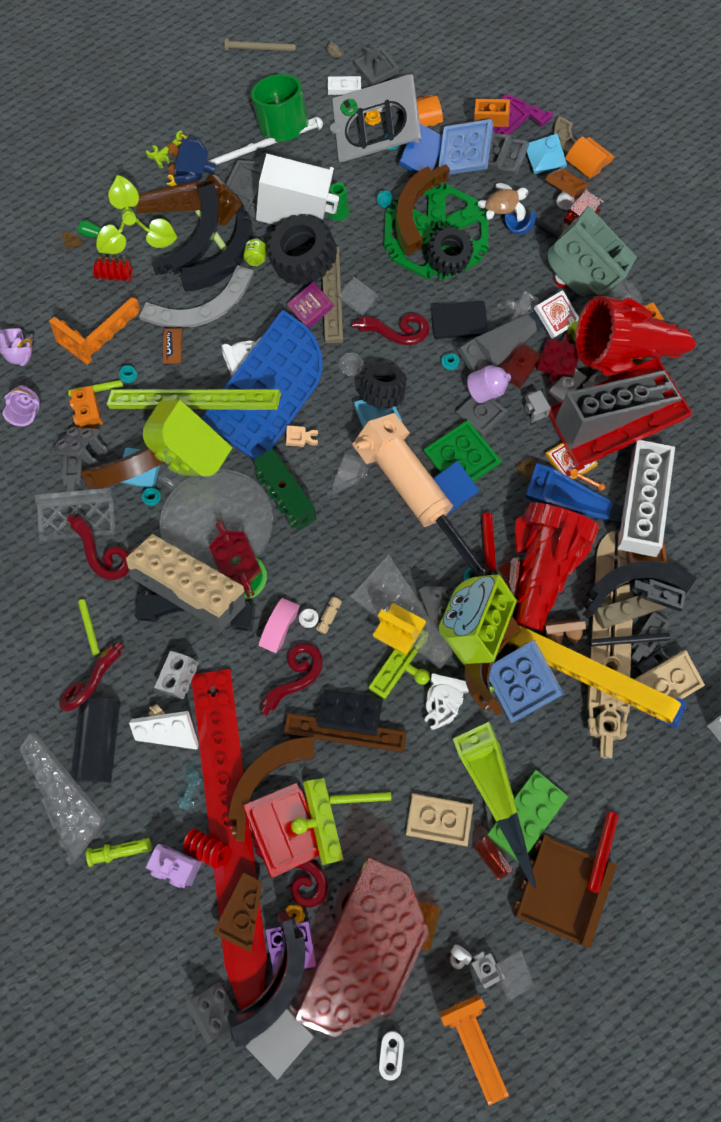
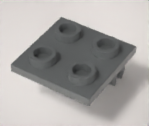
(76, 440)

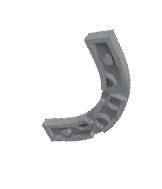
(205, 313)

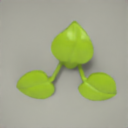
(124, 195)

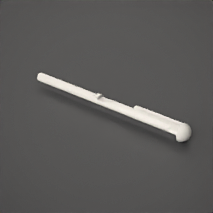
(316, 122)

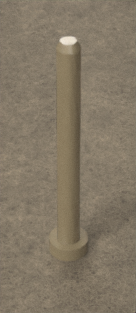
(258, 46)

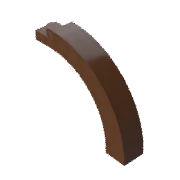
(406, 231)
(121, 469)
(478, 675)
(282, 754)

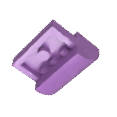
(274, 940)

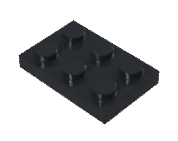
(350, 712)

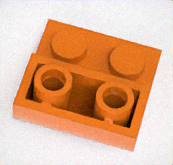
(429, 110)
(588, 156)

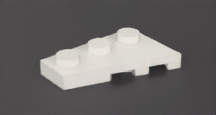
(166, 729)

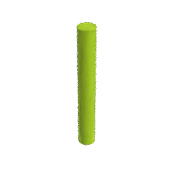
(103, 386)
(88, 627)
(355, 798)

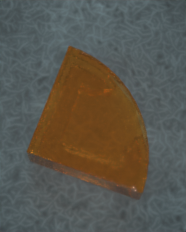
(71, 240)
(527, 468)

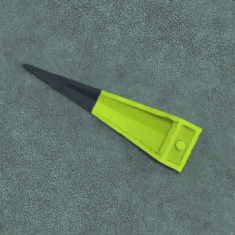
(485, 763)

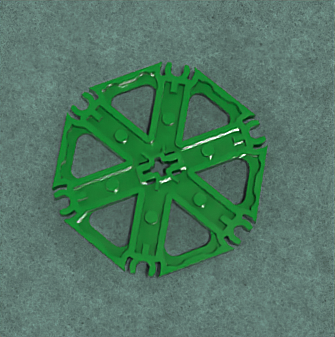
(436, 216)

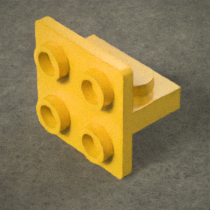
(398, 628)

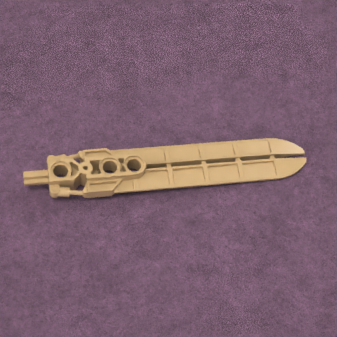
(620, 656)

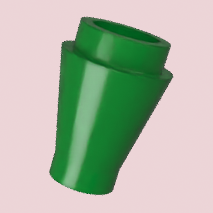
(88, 229)

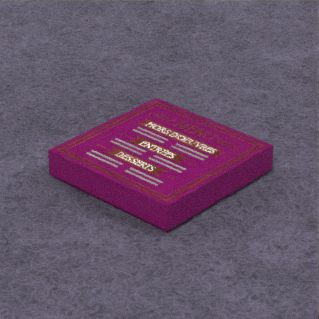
(310, 305)

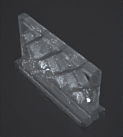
(75, 498)

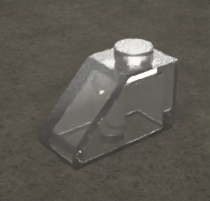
(349, 473)

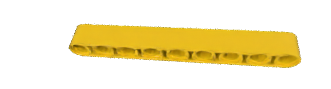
(601, 677)

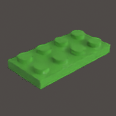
(536, 806)

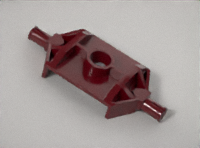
(231, 545)

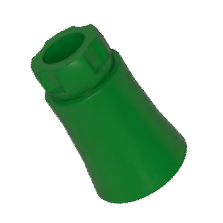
(343, 207)

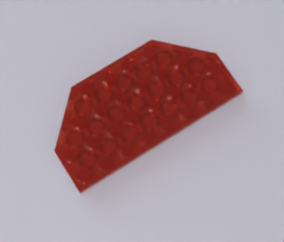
(366, 953)

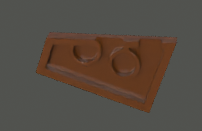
(227, 201)
(240, 914)

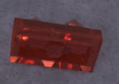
(514, 571)

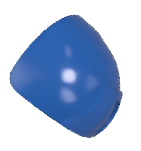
(520, 227)

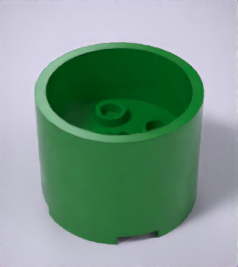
(280, 107)

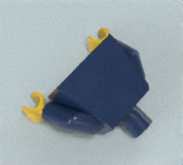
(190, 162)

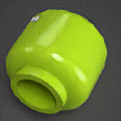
(255, 252)

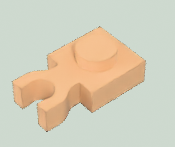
(298, 437)

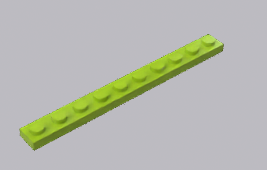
(196, 399)

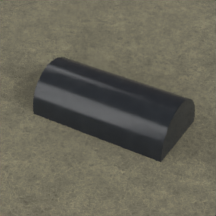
(95, 741)

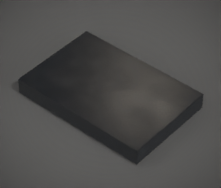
(459, 320)

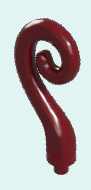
(376, 325)
(82, 528)
(81, 691)
(274, 697)
(319, 876)

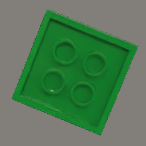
(466, 447)

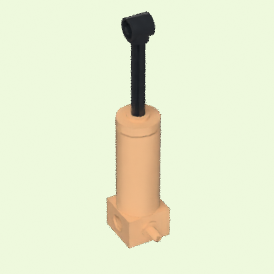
(385, 444)

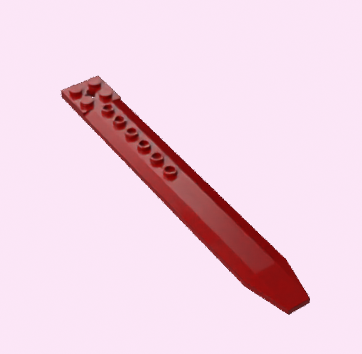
(221, 774)

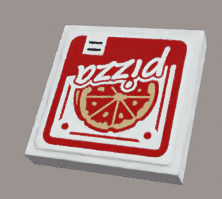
(556, 314)

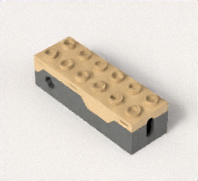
(186, 582)

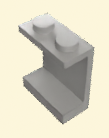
(281, 1043)

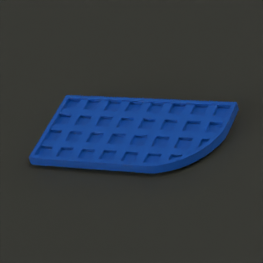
(284, 361)

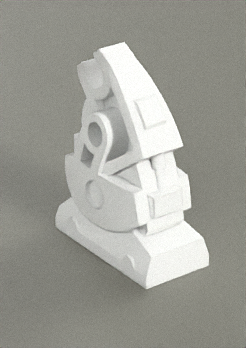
(237, 353)
(447, 697)

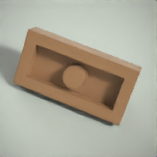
(573, 629)

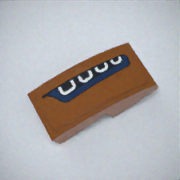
(172, 346)

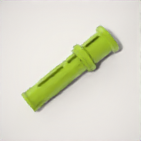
(109, 852)

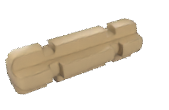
(329, 615)

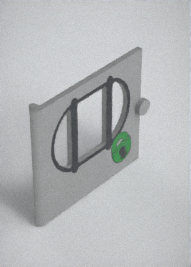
(394, 92)

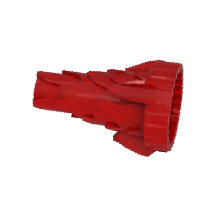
(618, 330)
(555, 547)

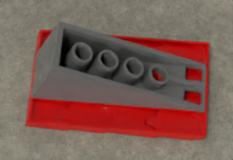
(618, 412)

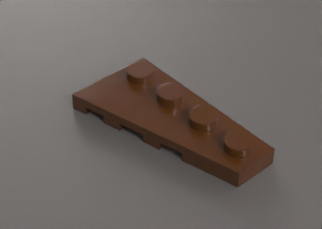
(170, 199)

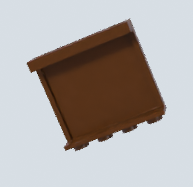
(561, 893)

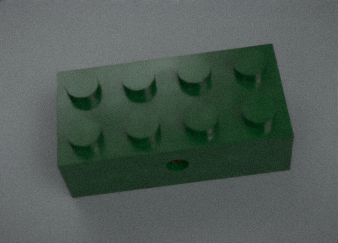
(284, 490)

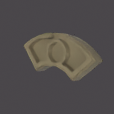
(563, 129)

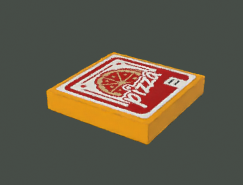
(563, 463)

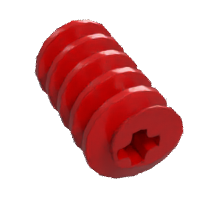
(113, 270)
(206, 849)

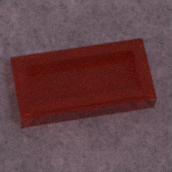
(493, 858)

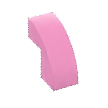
(278, 624)

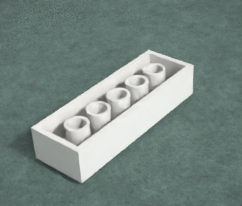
(646, 498)

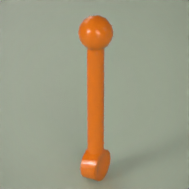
(574, 472)

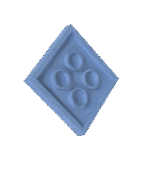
(466, 146)
(524, 681)

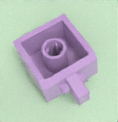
(173, 865)

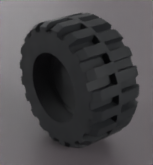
(293, 234)

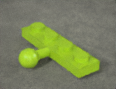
(394, 669)
(321, 821)

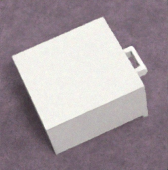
(293, 189)

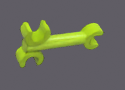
(161, 155)

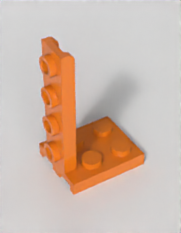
(84, 348)
(464, 1016)

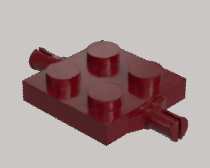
(559, 358)

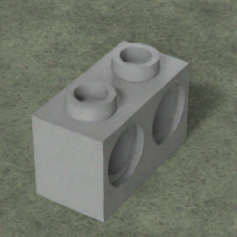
(176, 675)

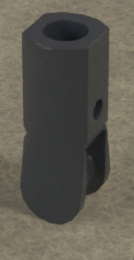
(650, 662)

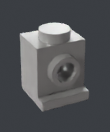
(537, 405)
(489, 978)

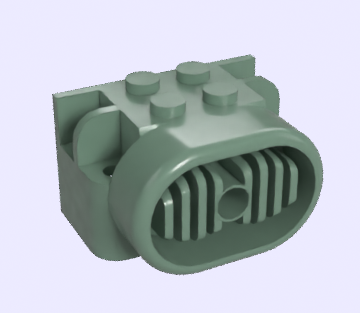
(590, 256)

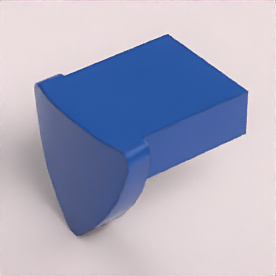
(679, 715)

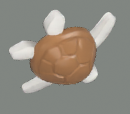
(505, 201)

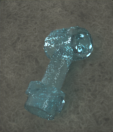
(193, 780)

